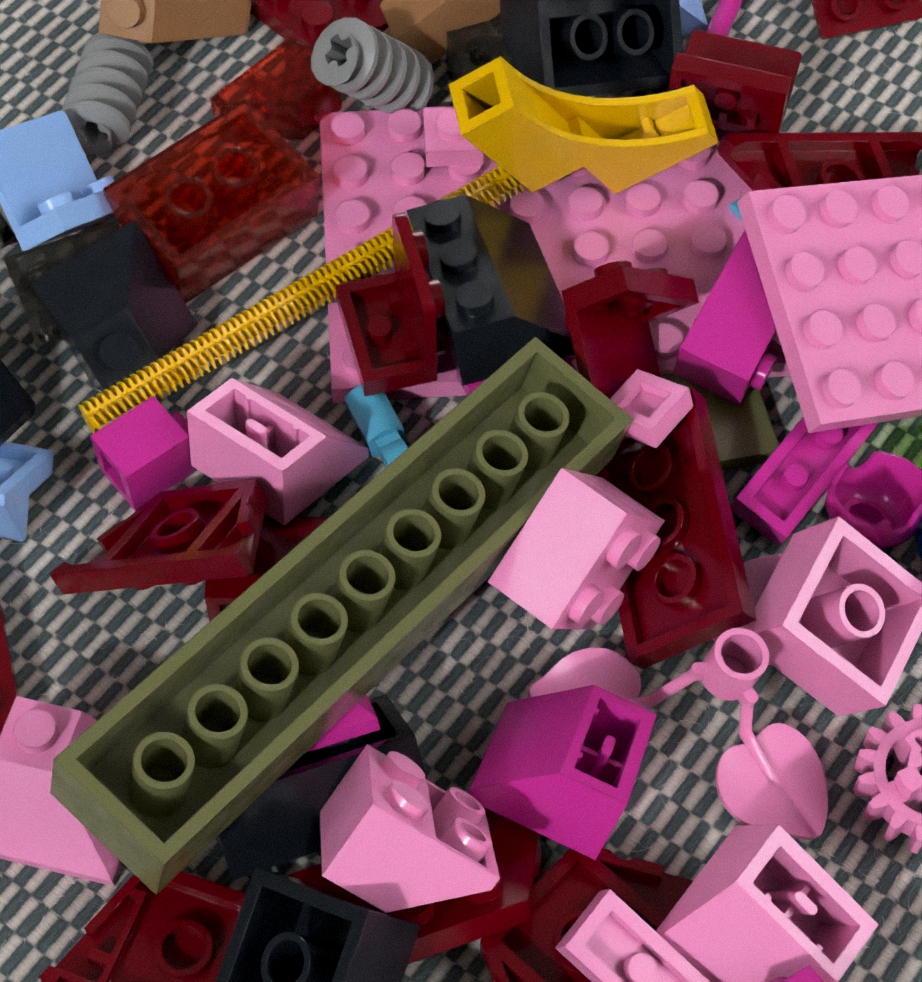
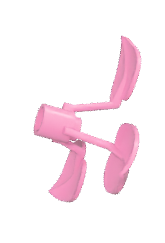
(758, 782)

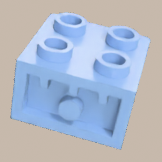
(48, 181)

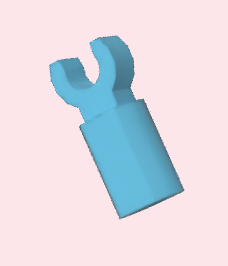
(377, 424)

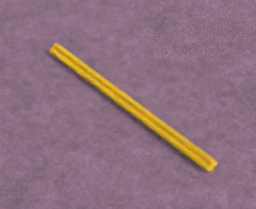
(270, 313)

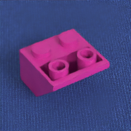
(565, 764)

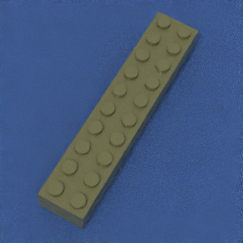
(330, 618)

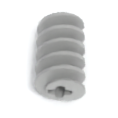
(372, 66)
(107, 91)

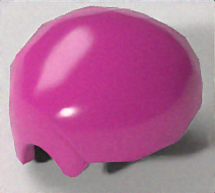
(878, 498)

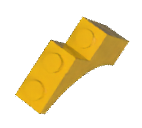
(551, 133)

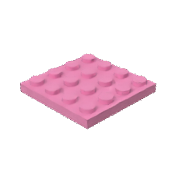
(844, 294)

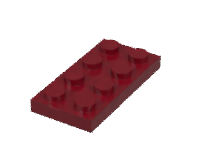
(697, 575)

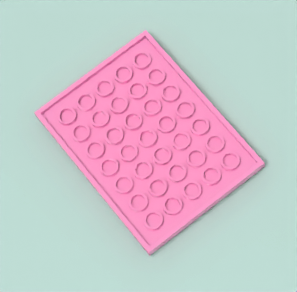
(667, 221)

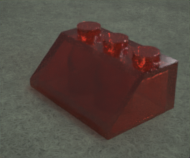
(217, 198)

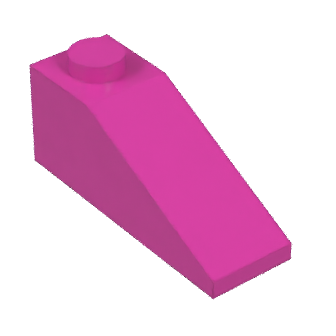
(731, 333)

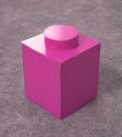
(144, 451)

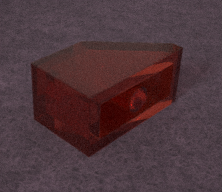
(282, 92)

